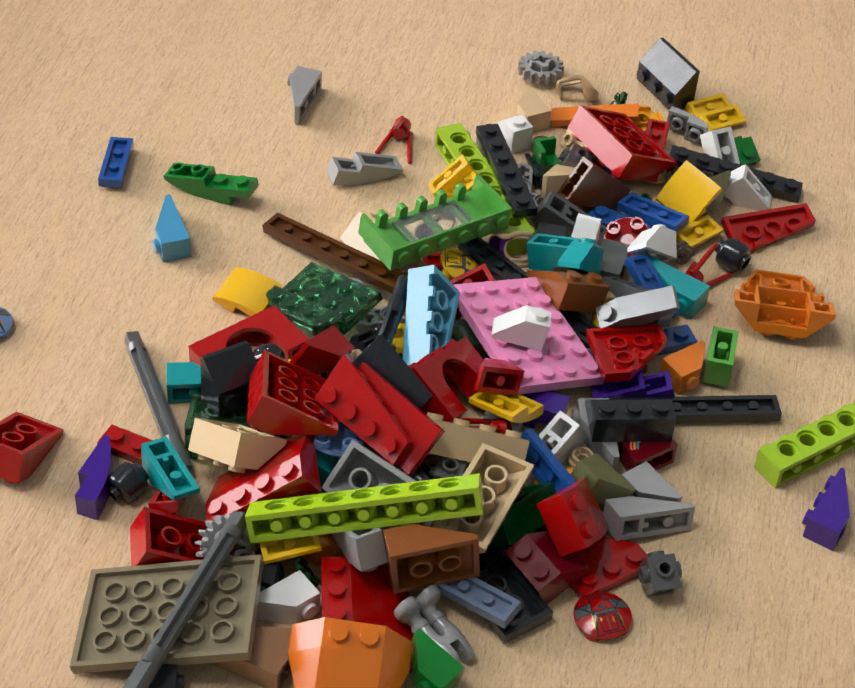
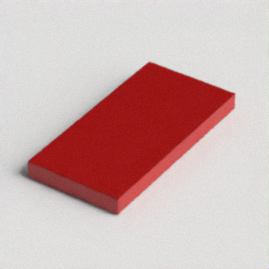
(415, 422)

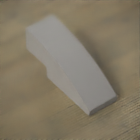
(362, 169)

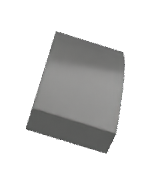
(687, 124)

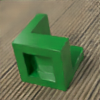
(544, 152)

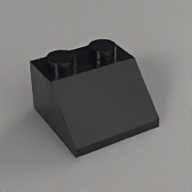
(226, 378)

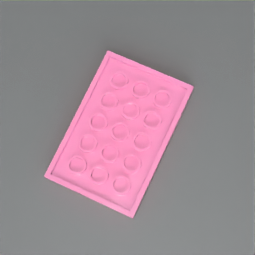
(563, 359)

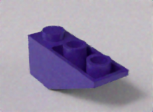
(831, 513)

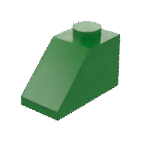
(432, 664)

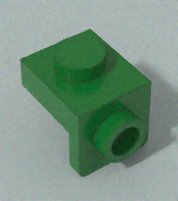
(746, 151)

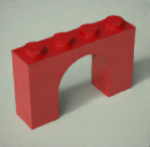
(262, 328)
(459, 363)

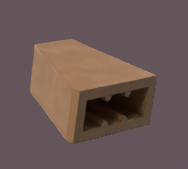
(268, 661)

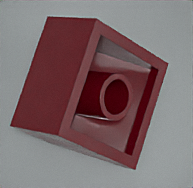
(543, 567)

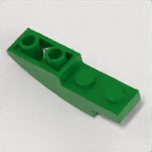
(206, 184)

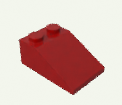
(24, 445)
(573, 517)
(164, 538)

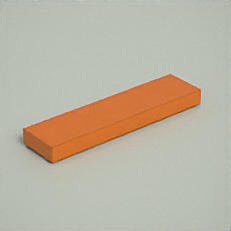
(563, 115)

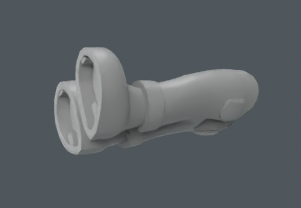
(434, 623)

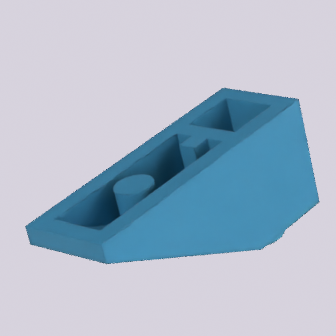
(171, 235)

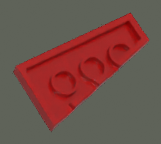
(768, 226)
(362, 411)

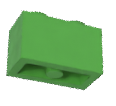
(720, 356)

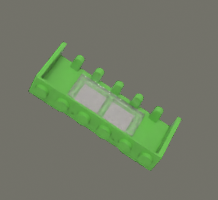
(435, 226)

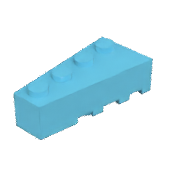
(429, 312)

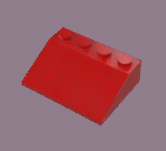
(619, 143)
(284, 400)
(285, 475)
(360, 595)

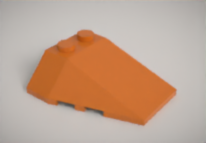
(782, 305)
(347, 655)

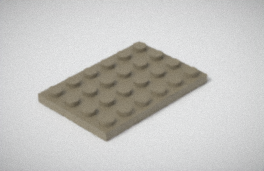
(132, 602)

